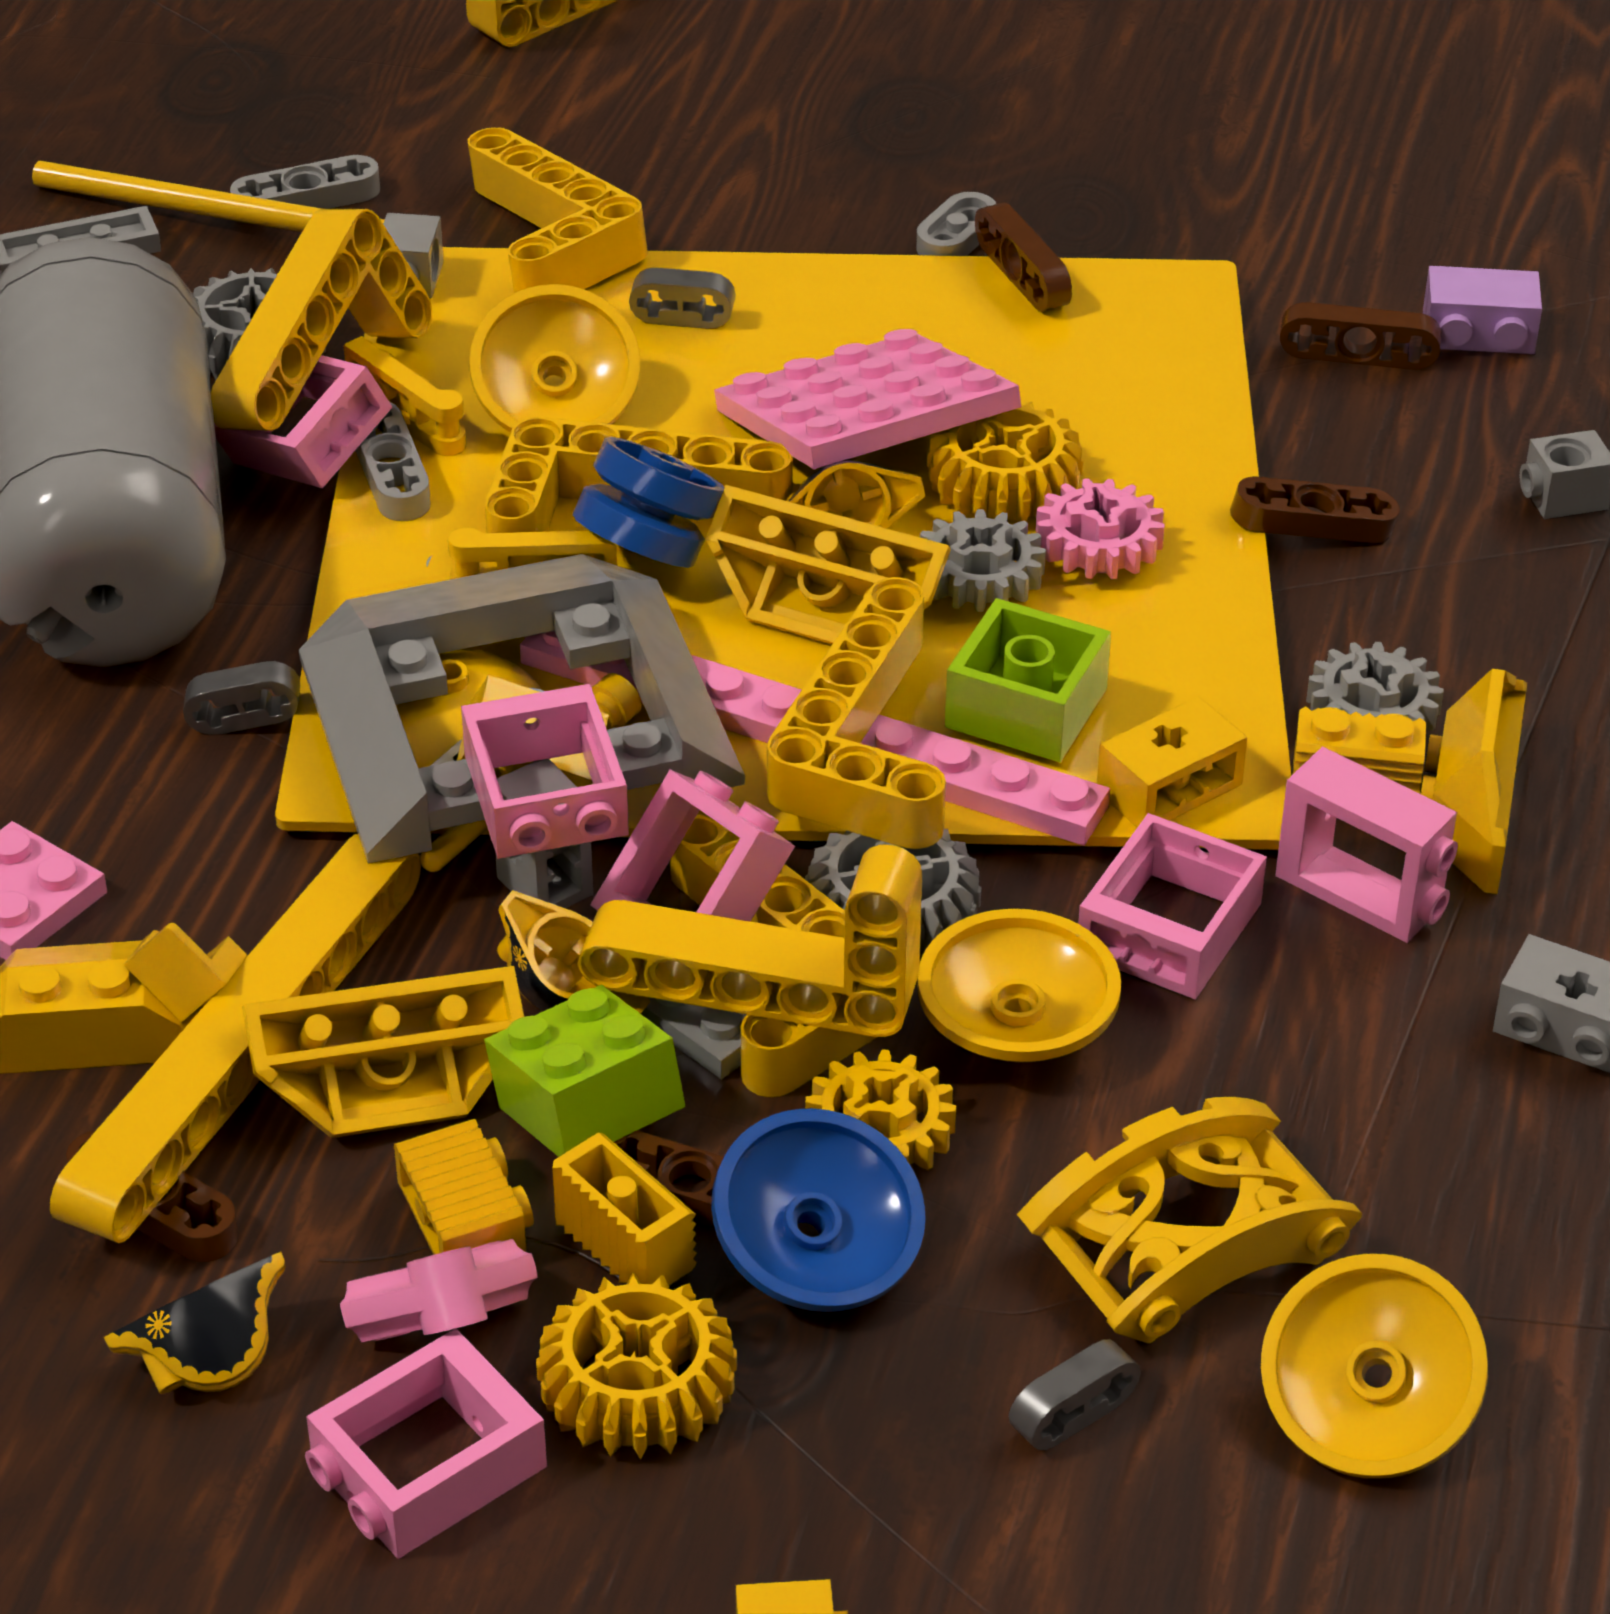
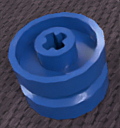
(648, 502)

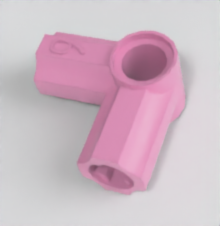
(438, 1291)

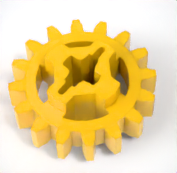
(889, 1100)

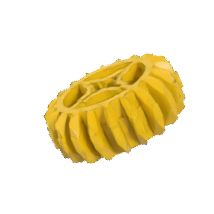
(1005, 462)
(634, 1386)

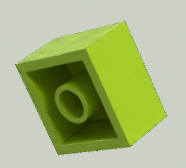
(1027, 679)
(585, 1070)

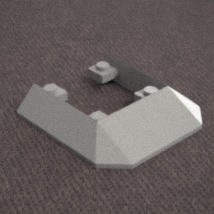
(387, 654)

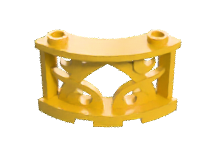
(1227, 1144)

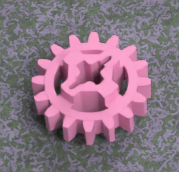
(1100, 528)

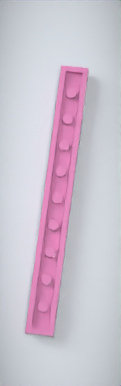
(973, 774)

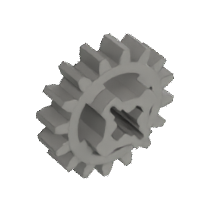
(983, 558)
(1376, 684)

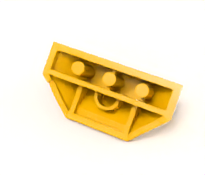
(809, 566)
(1477, 772)
(79, 1010)
(383, 1050)

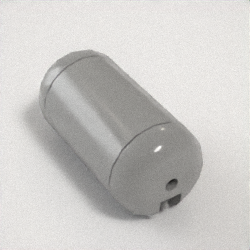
(105, 454)

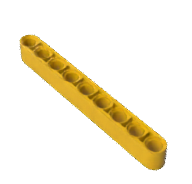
(209, 1065)

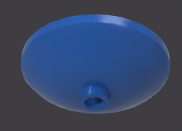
(825, 1174)

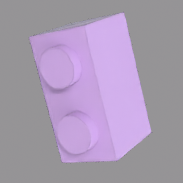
(1485, 308)

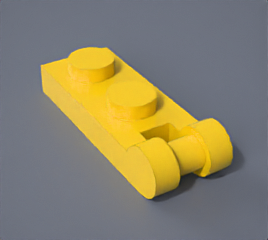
(428, 412)
(509, 550)

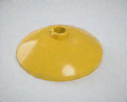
(559, 334)
(436, 722)
(1019, 985)
(1362, 1316)

